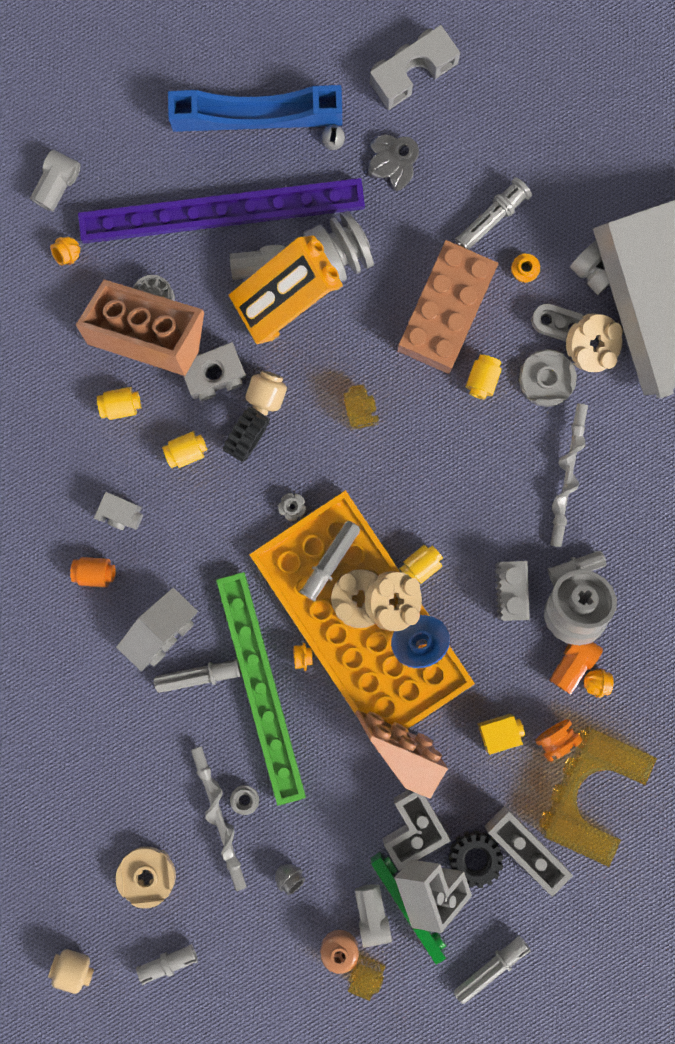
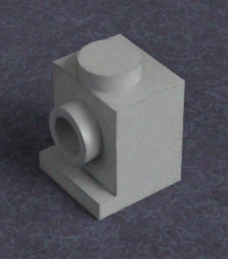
(119, 511)

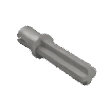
(330, 560)
(197, 676)
(503, 960)

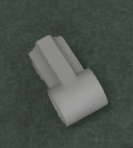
(57, 174)
(247, 263)
(373, 924)

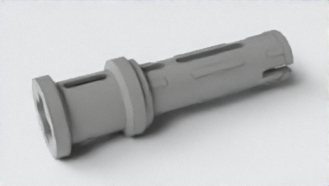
(502, 206)

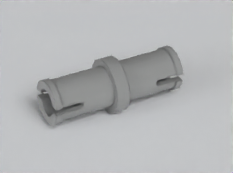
(166, 964)

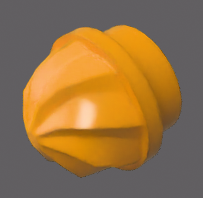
(65, 250)
(599, 682)

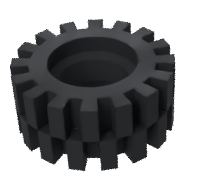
(246, 434)
(489, 846)

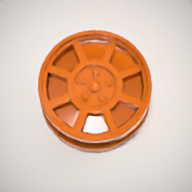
(558, 740)

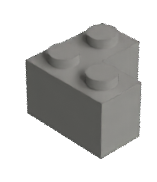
(157, 630)
(420, 834)
(432, 894)

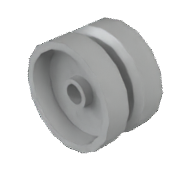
(580, 607)

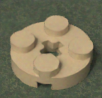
(609, 346)
(342, 598)
(408, 606)
(135, 890)

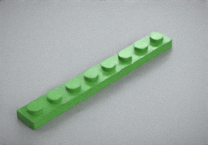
(261, 689)

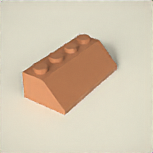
(142, 327)

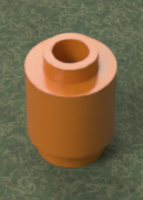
(92, 572)

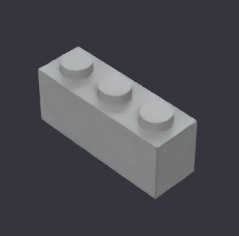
(528, 851)

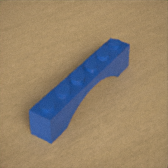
(303, 108)

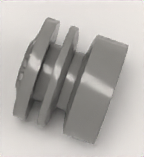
(344, 244)

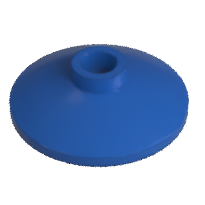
(426, 631)

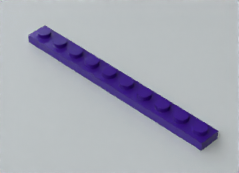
(221, 211)

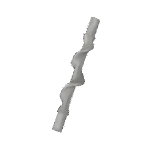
(570, 482)
(214, 816)

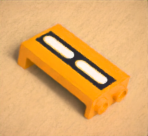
(285, 288)

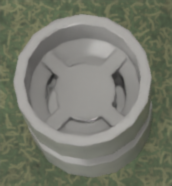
(590, 265)

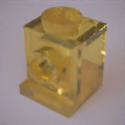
(360, 408)
(366, 977)

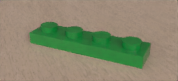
(386, 871)

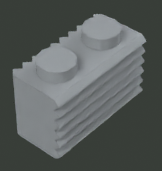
(512, 590)

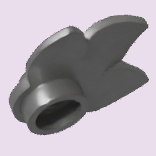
(389, 161)

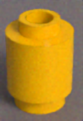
(483, 377)
(118, 403)
(184, 450)
(422, 563)

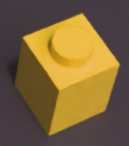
(501, 733)

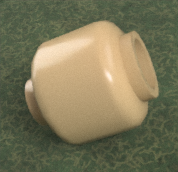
(266, 392)
(70, 971)

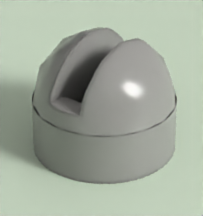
(339, 139)

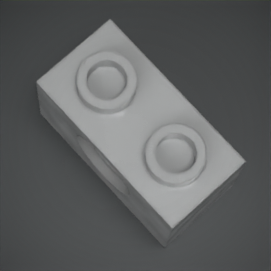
(223, 358)

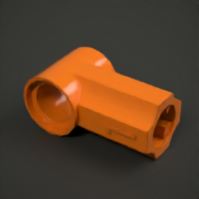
(575, 664)

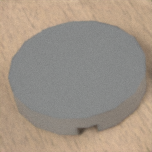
(547, 378)

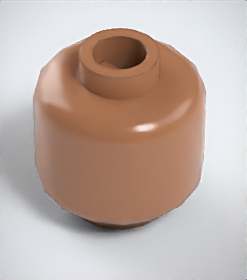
(341, 942)

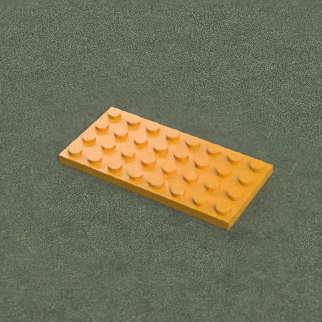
(354, 658)

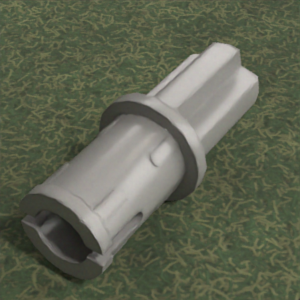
(588, 562)

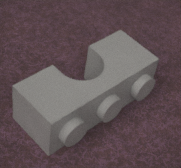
(431, 51)

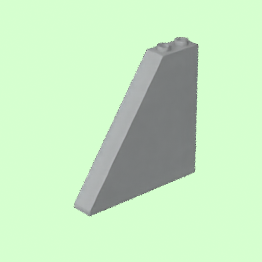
(641, 274)

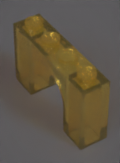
(563, 821)

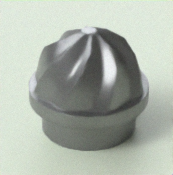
(289, 878)

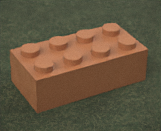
(447, 306)

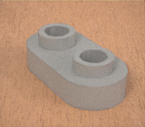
(559, 321)

